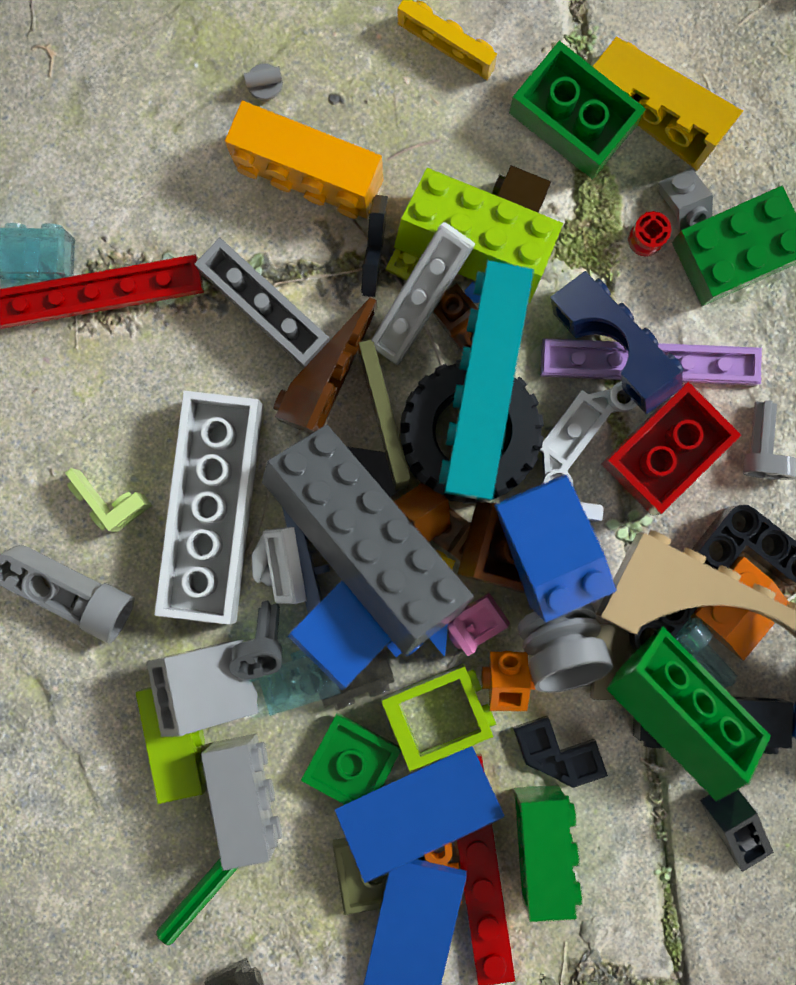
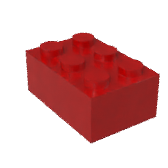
(671, 449)

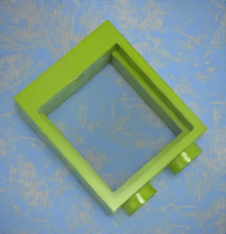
(403, 732)

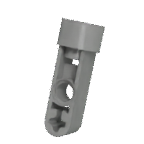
(99, 609)

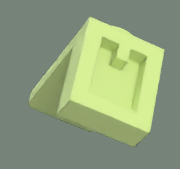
(125, 507)

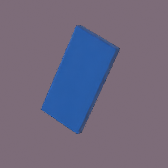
(419, 814)
(415, 924)

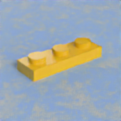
(447, 37)

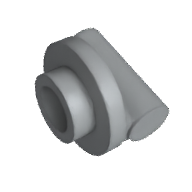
(264, 81)

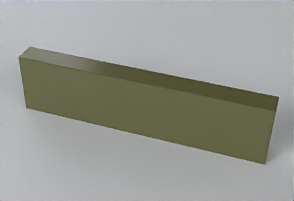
(384, 415)

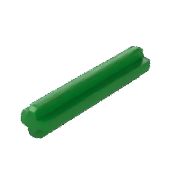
(193, 903)

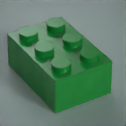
(576, 110)
(739, 246)
(547, 853)

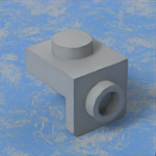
(687, 198)

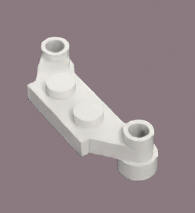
(577, 428)

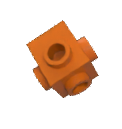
(508, 681)

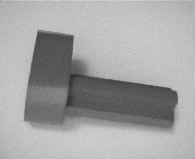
(264, 653)

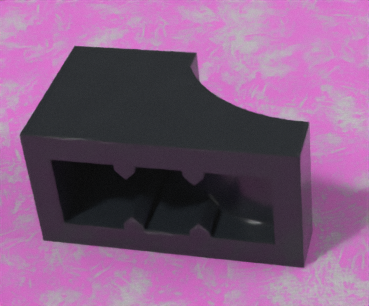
(738, 828)

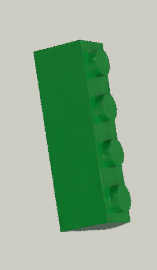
(690, 715)

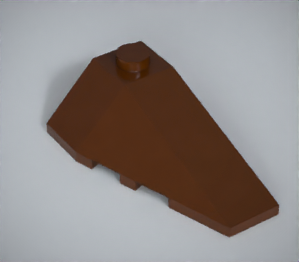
(317, 386)

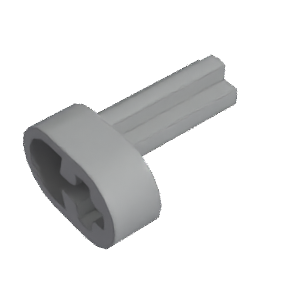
(761, 460)

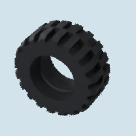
(419, 432)

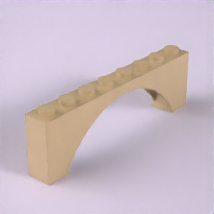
(663, 580)

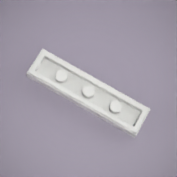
(422, 292)

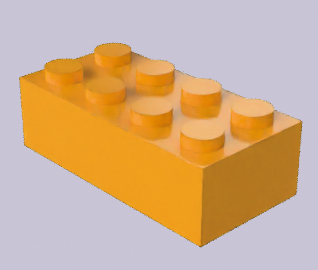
(304, 160)

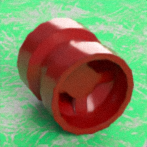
(646, 241)

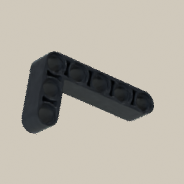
(733, 543)

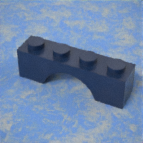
(588, 309)

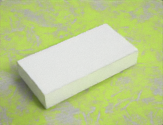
(284, 565)

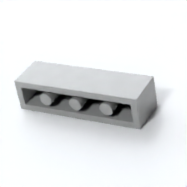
(261, 302)

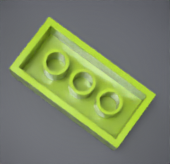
(497, 226)

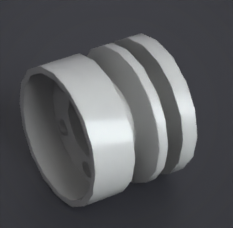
(565, 650)

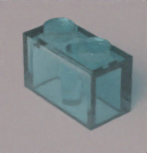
(36, 252)

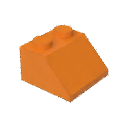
(738, 627)

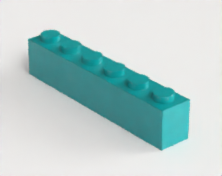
(488, 380)

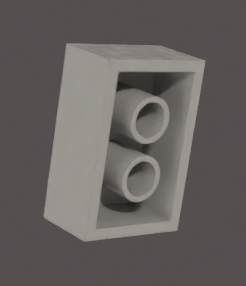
(241, 801)

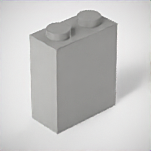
(199, 690)

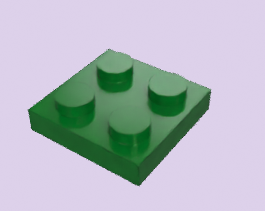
(350, 761)

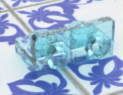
(296, 684)

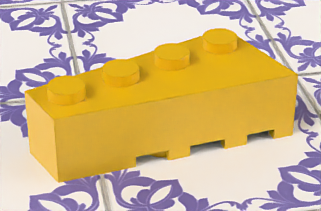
(677, 109)

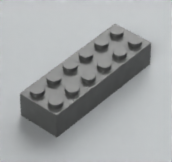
(366, 538)

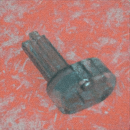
(695, 639)

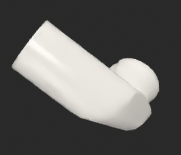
(260, 563)

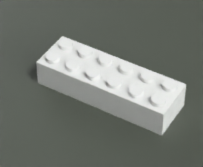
(209, 508)

